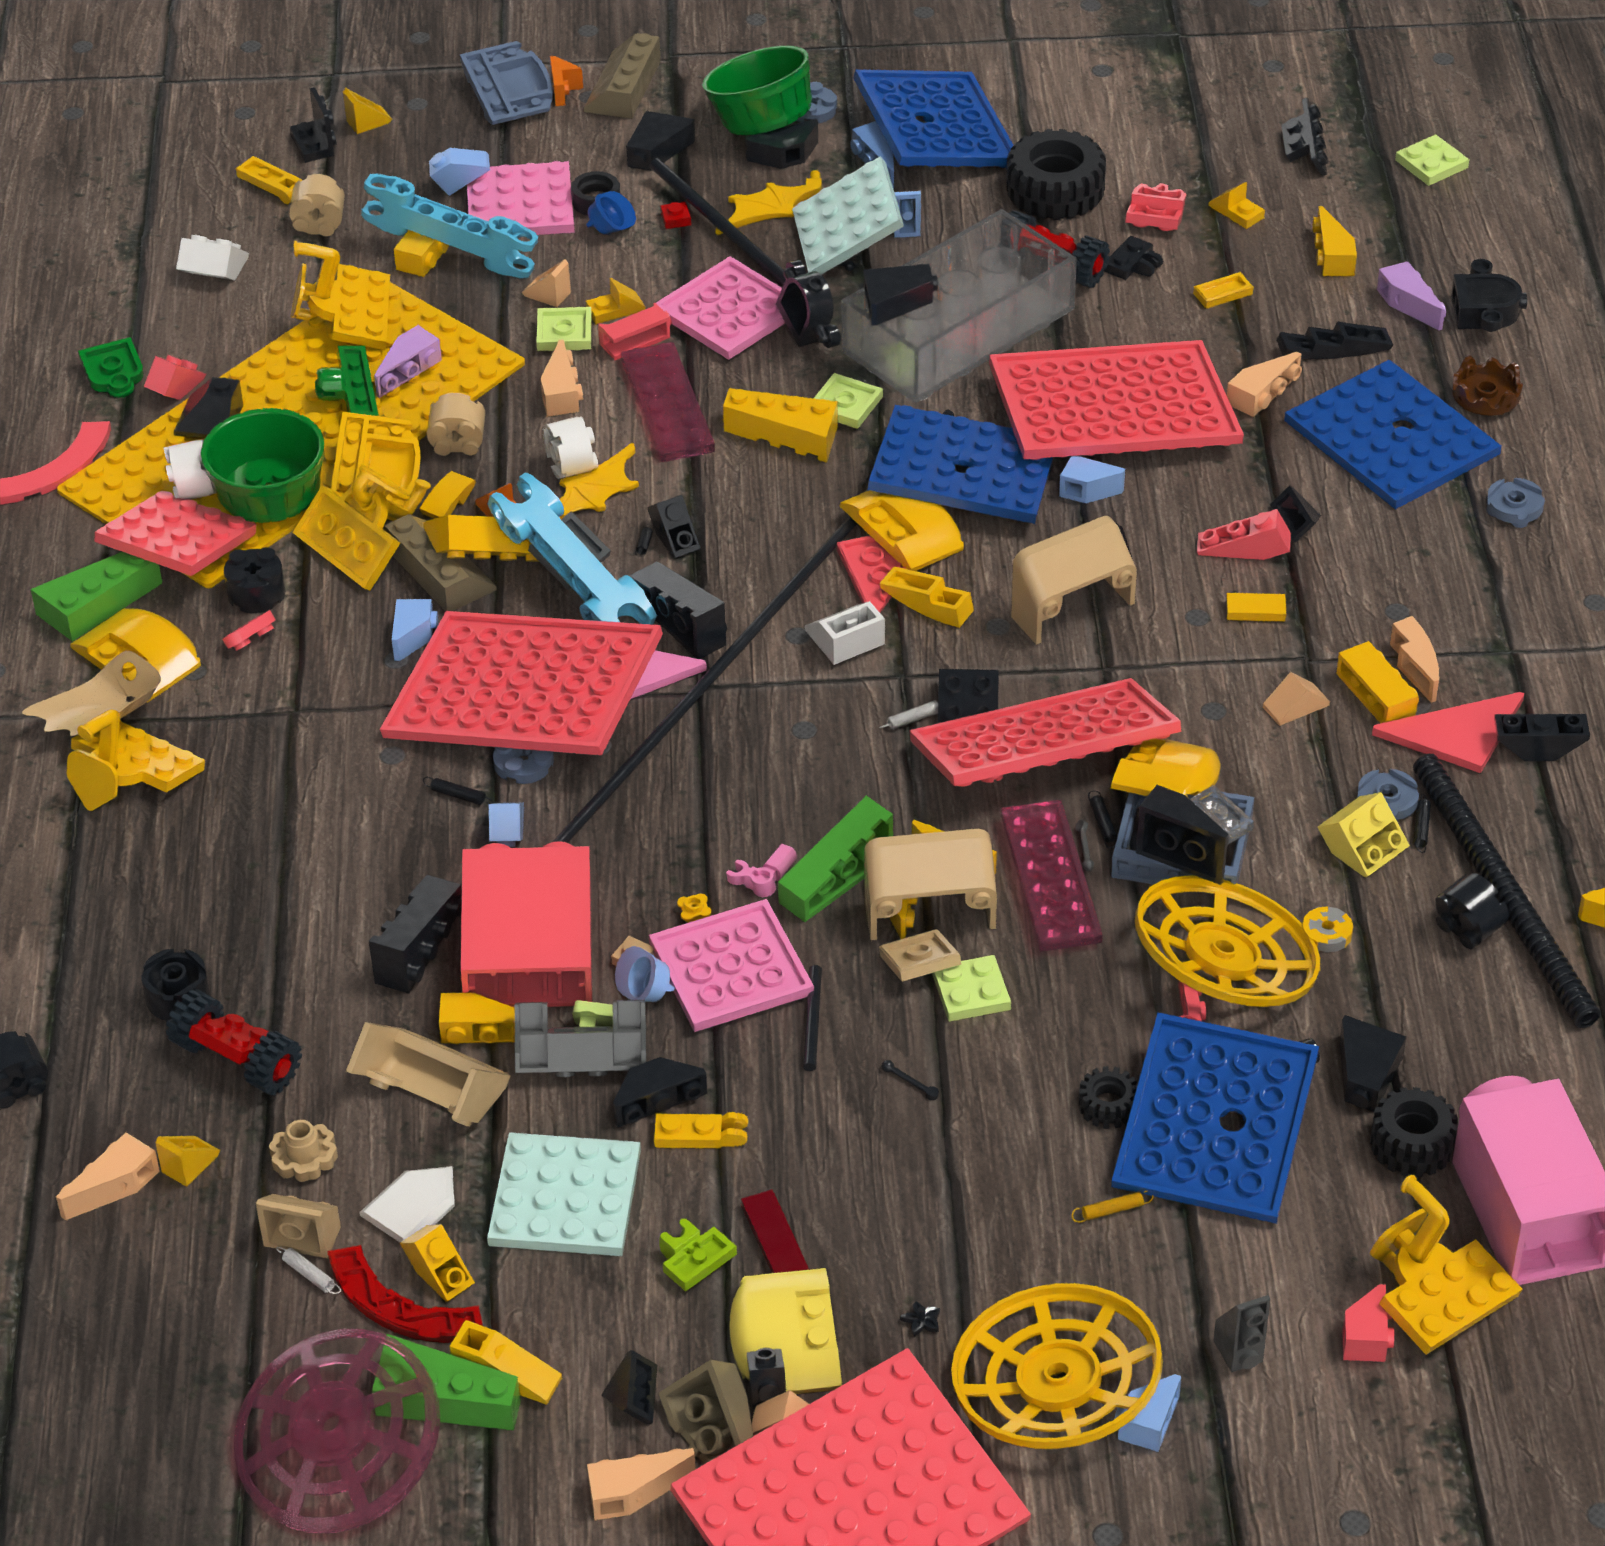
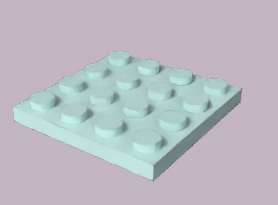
(847, 217)
(564, 1194)

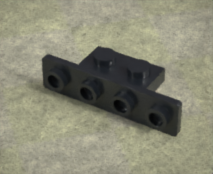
(1304, 136)

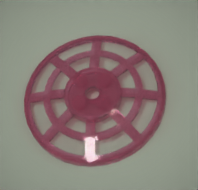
(345, 1440)

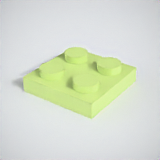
(1432, 160)
(565, 324)
(853, 397)
(972, 989)

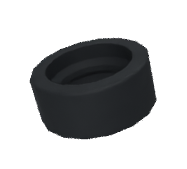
(588, 183)

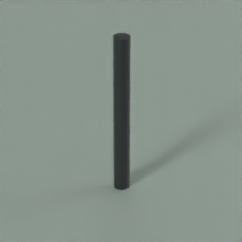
(812, 1019)

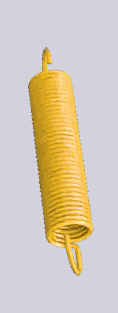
(1112, 1206)

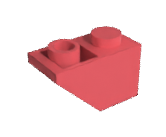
(173, 377)
(1366, 1329)

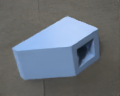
(1090, 480)

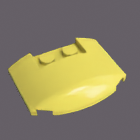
(791, 1315)

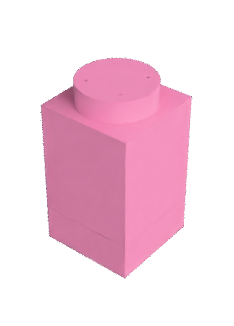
(1532, 1178)

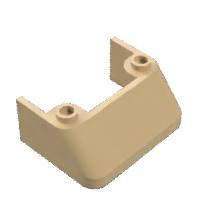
(1066, 564)
(928, 867)
(428, 1070)

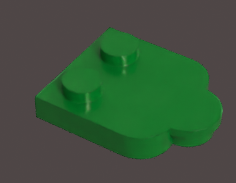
(112, 367)

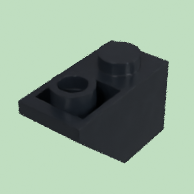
(674, 526)

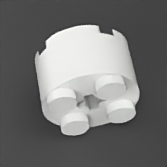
(570, 447)
(188, 470)

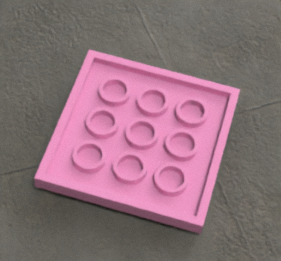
(526, 193)
(726, 307)
(731, 965)

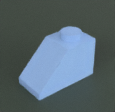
(458, 168)
(910, 210)
(412, 626)
(506, 823)
(1152, 1422)

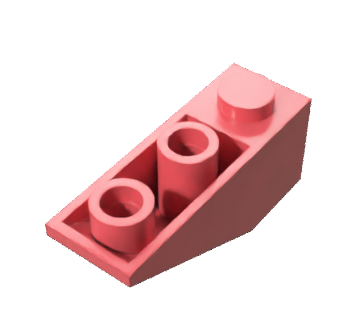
(1249, 538)

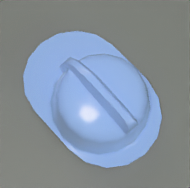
(642, 975)

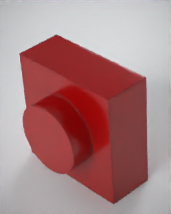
(675, 215)

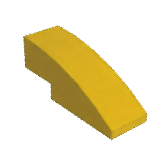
(928, 595)

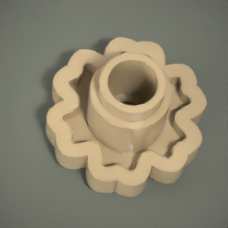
(303, 1151)

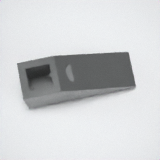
(1242, 1334)

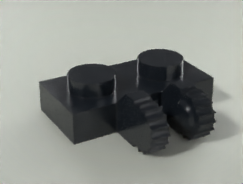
(1133, 256)

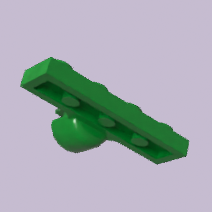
(349, 381)

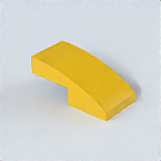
(448, 492)

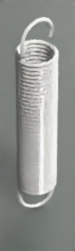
(912, 715)
(308, 1270)

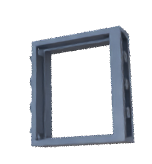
(1138, 868)

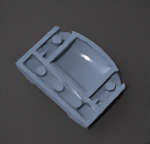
(508, 82)

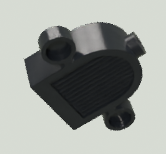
(1486, 298)
(807, 306)

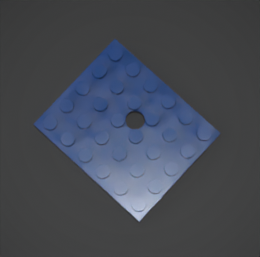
(957, 114)
(921, 457)
(1397, 463)
(1174, 1129)

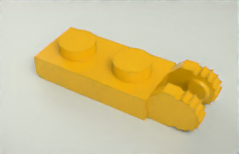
(700, 1130)

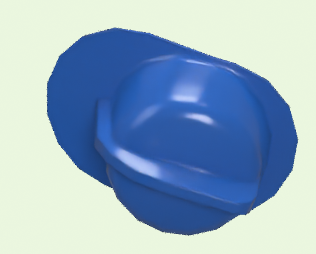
(610, 213)

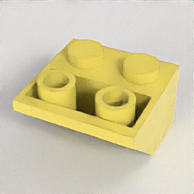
(1364, 834)

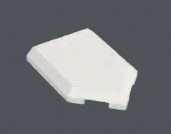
(412, 1202)

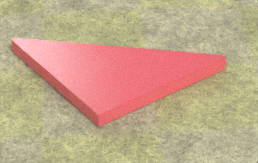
(867, 566)
(1455, 734)

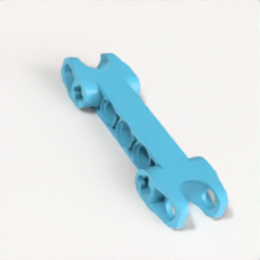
(490, 239)
(540, 524)

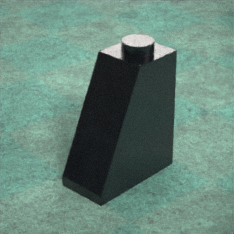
(659, 137)
(897, 290)
(1368, 1061)

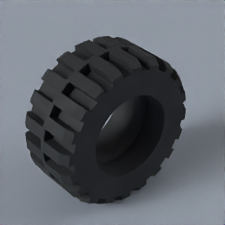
(1056, 174)

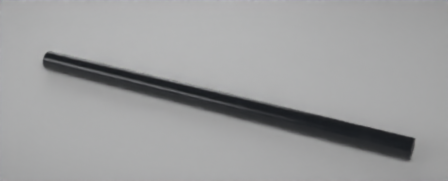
(718, 220)

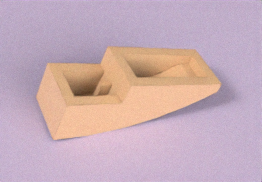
(1416, 656)

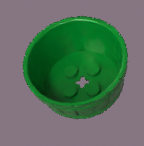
(761, 89)
(264, 450)

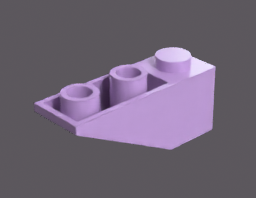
(1408, 293)
(407, 358)

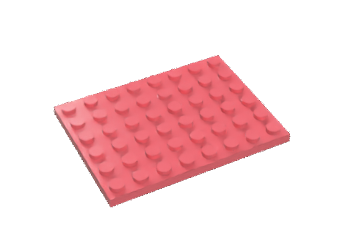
(1114, 399)
(522, 682)
(857, 1469)

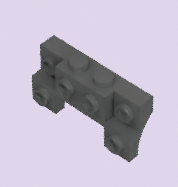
(579, 1048)

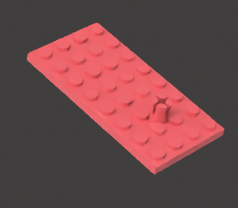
(1044, 732)

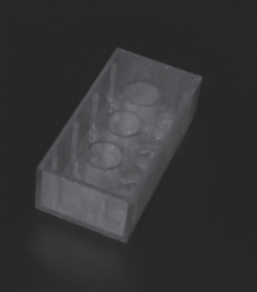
(992, 292)

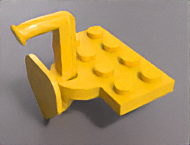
(346, 296)
(350, 527)
(119, 755)
(1438, 1289)

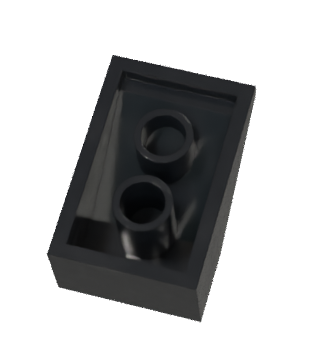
(1181, 835)

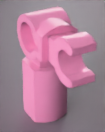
(763, 879)

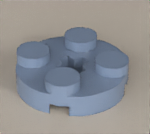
(822, 105)
(1502, 505)
(527, 771)
(1399, 783)

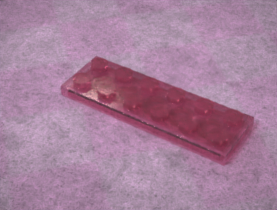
(667, 402)
(1051, 875)

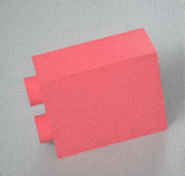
(527, 924)

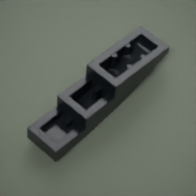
(1341, 342)

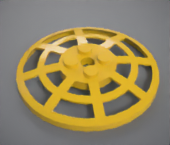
(1223, 949)
(1053, 1358)

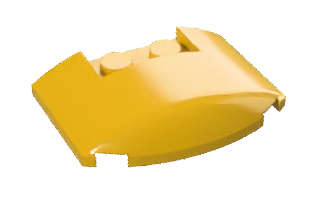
(379, 444)
(906, 528)
(147, 636)
(1167, 764)

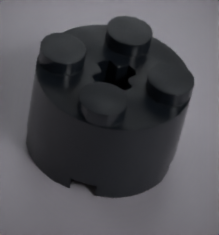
(254, 579)
(1470, 910)
(169, 977)
(20, 1068)

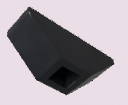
(783, 146)
(1541, 735)
(656, 1088)

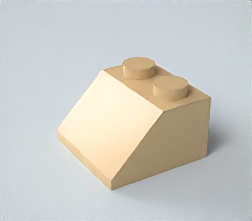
(298, 1224)

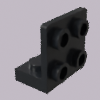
(315, 137)
(966, 692)

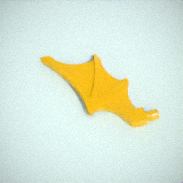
(772, 202)
(594, 487)

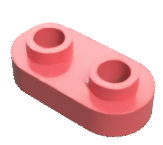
(259, 625)

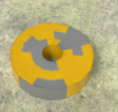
(1323, 918)

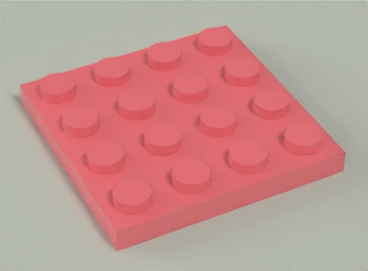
(175, 533)

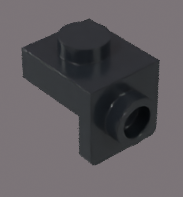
(766, 1374)

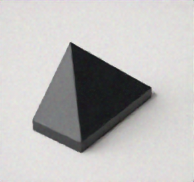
(1295, 512)
(634, 1387)

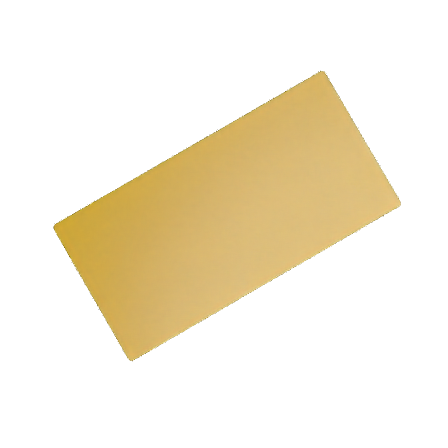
(285, 378)

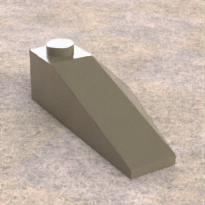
(709, 1409)

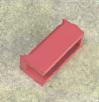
(635, 331)

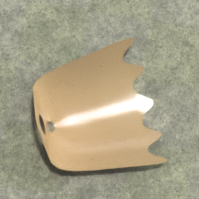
(102, 693)

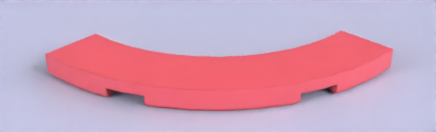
(80, 454)

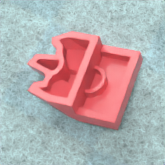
(1156, 207)

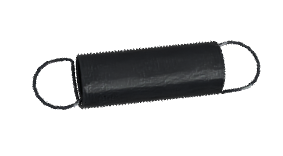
(644, 540)

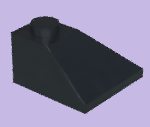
(209, 406)

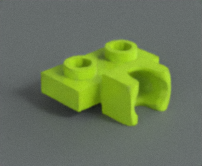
(694, 1255)

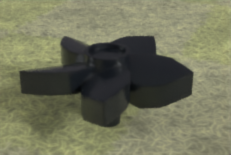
(922, 1318)

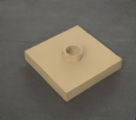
(919, 955)

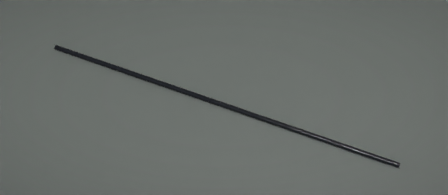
(707, 680)

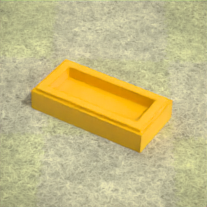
(1223, 290)
(1256, 607)

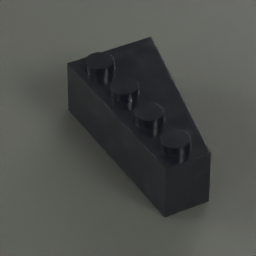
(684, 609)
(415, 934)

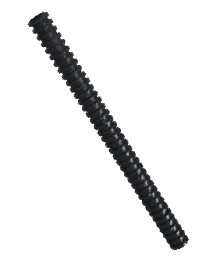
(1522, 915)

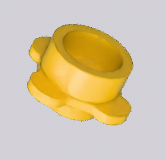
(694, 907)

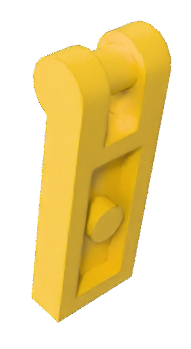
(268, 178)

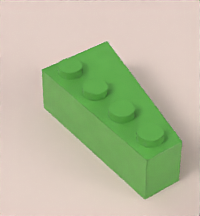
(94, 593)
(834, 861)
(465, 1389)

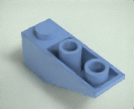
(870, 144)

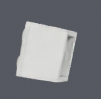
(211, 257)
(849, 632)

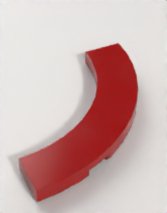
(391, 1308)

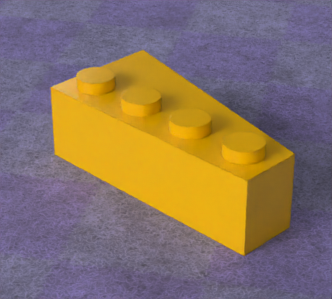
(783, 420)

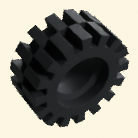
(1103, 1083)

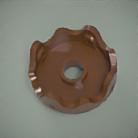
(1492, 376)

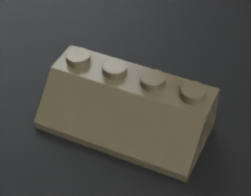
(625, 77)
(446, 580)

